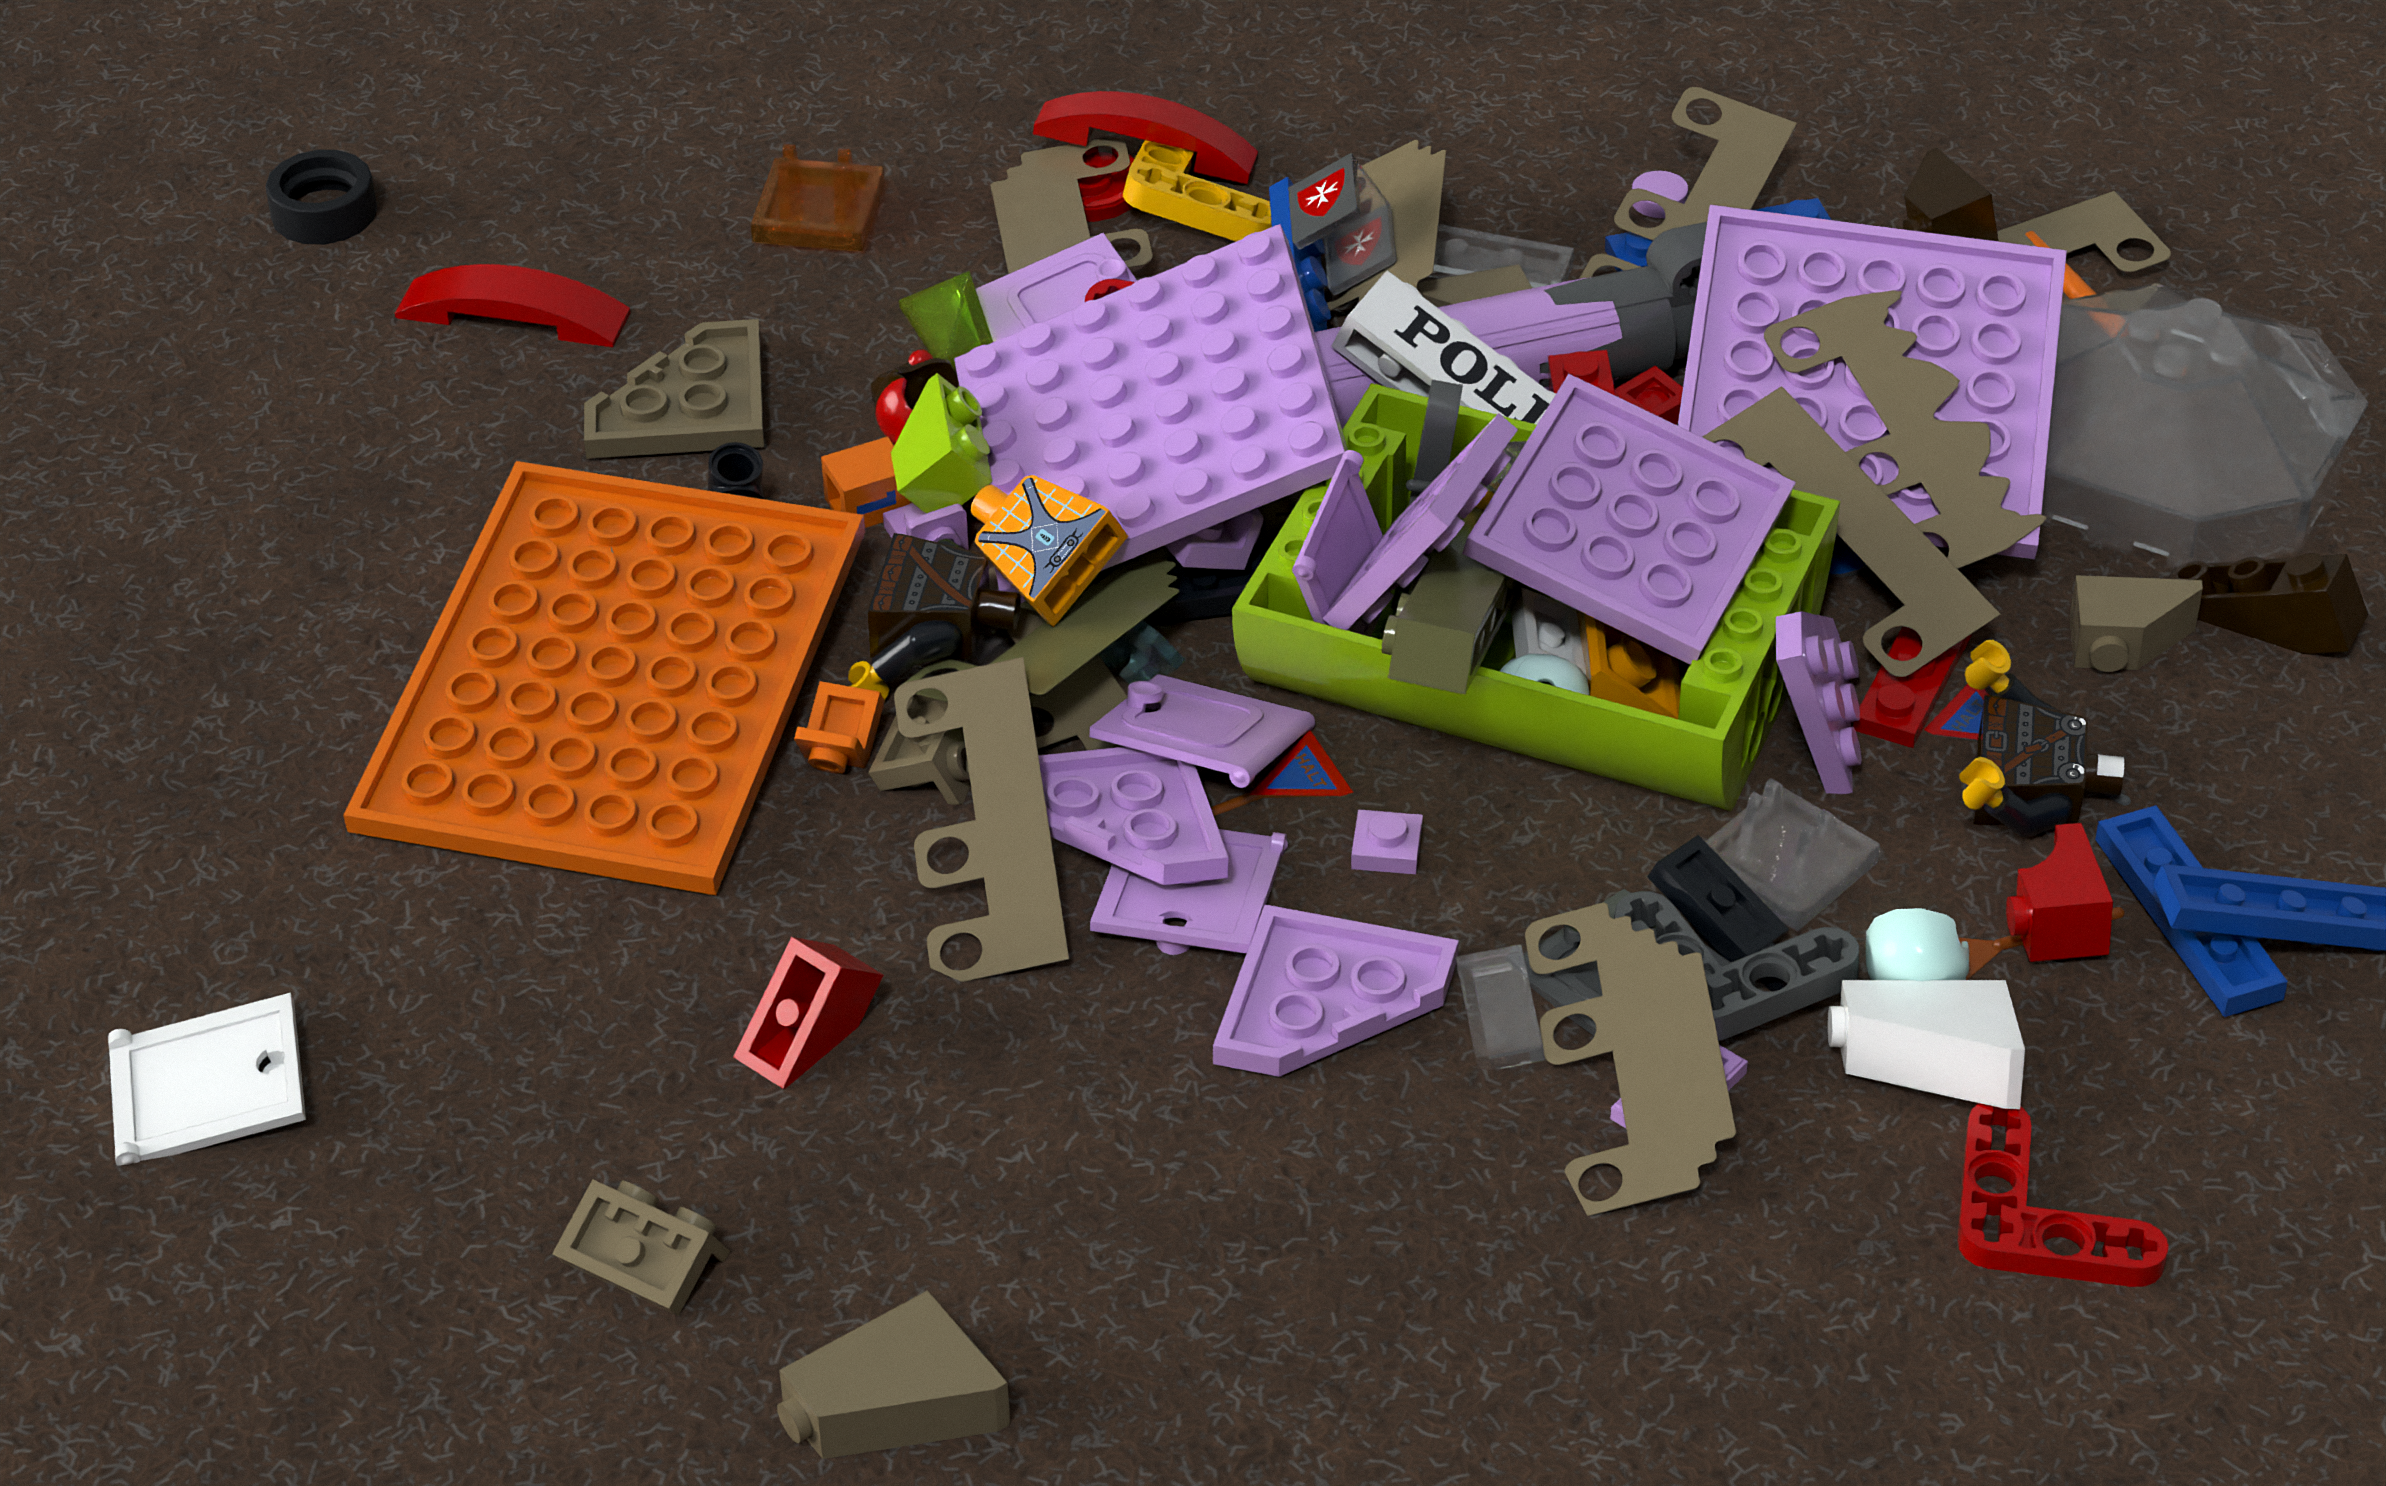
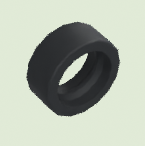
(327, 220)

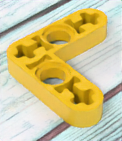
(1162, 187)

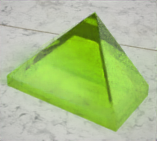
(948, 317)

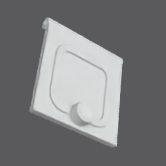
(203, 1080)

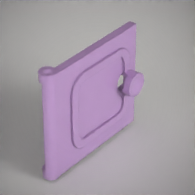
(1049, 286)
(1338, 542)
(1203, 726)
(1217, 911)

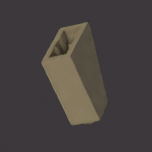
(893, 1385)

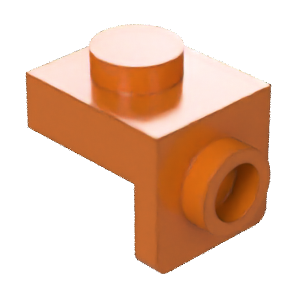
(840, 727)

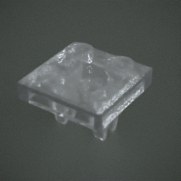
(1793, 853)

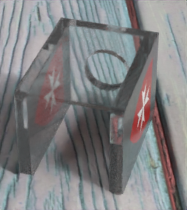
(1350, 216)

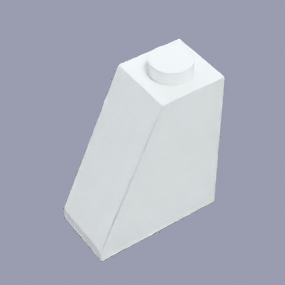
(1932, 1037)

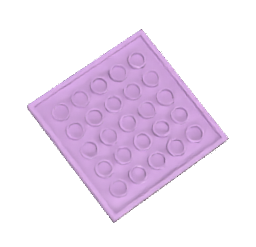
(1972, 302)
(1167, 396)

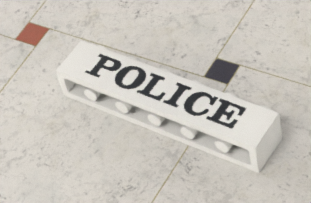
(1410, 342)

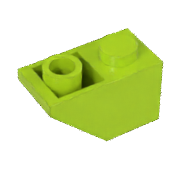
(942, 448)

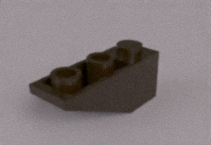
(2289, 602)

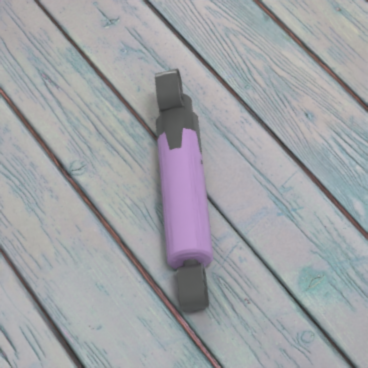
(1633, 314)

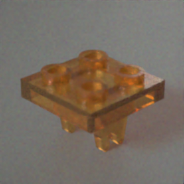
(817, 202)

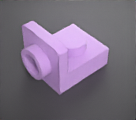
(932, 526)
(1221, 545)

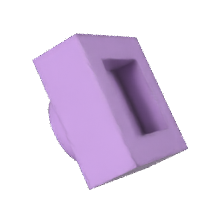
(1386, 842)

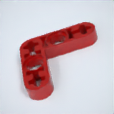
(2026, 1228)

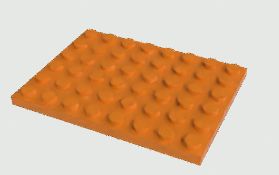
(604, 708)

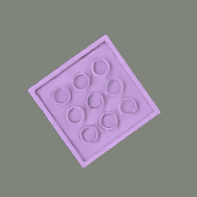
(1629, 519)

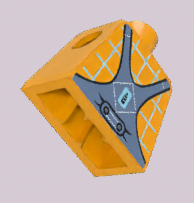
(1045, 541)

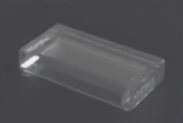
(1500, 1008)

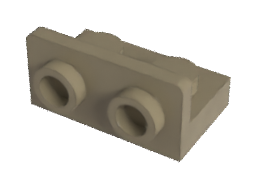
(926, 758)
(637, 1246)

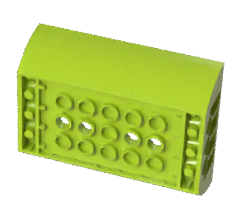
(1724, 697)

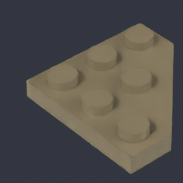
(686, 399)

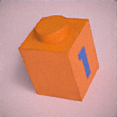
(862, 481)

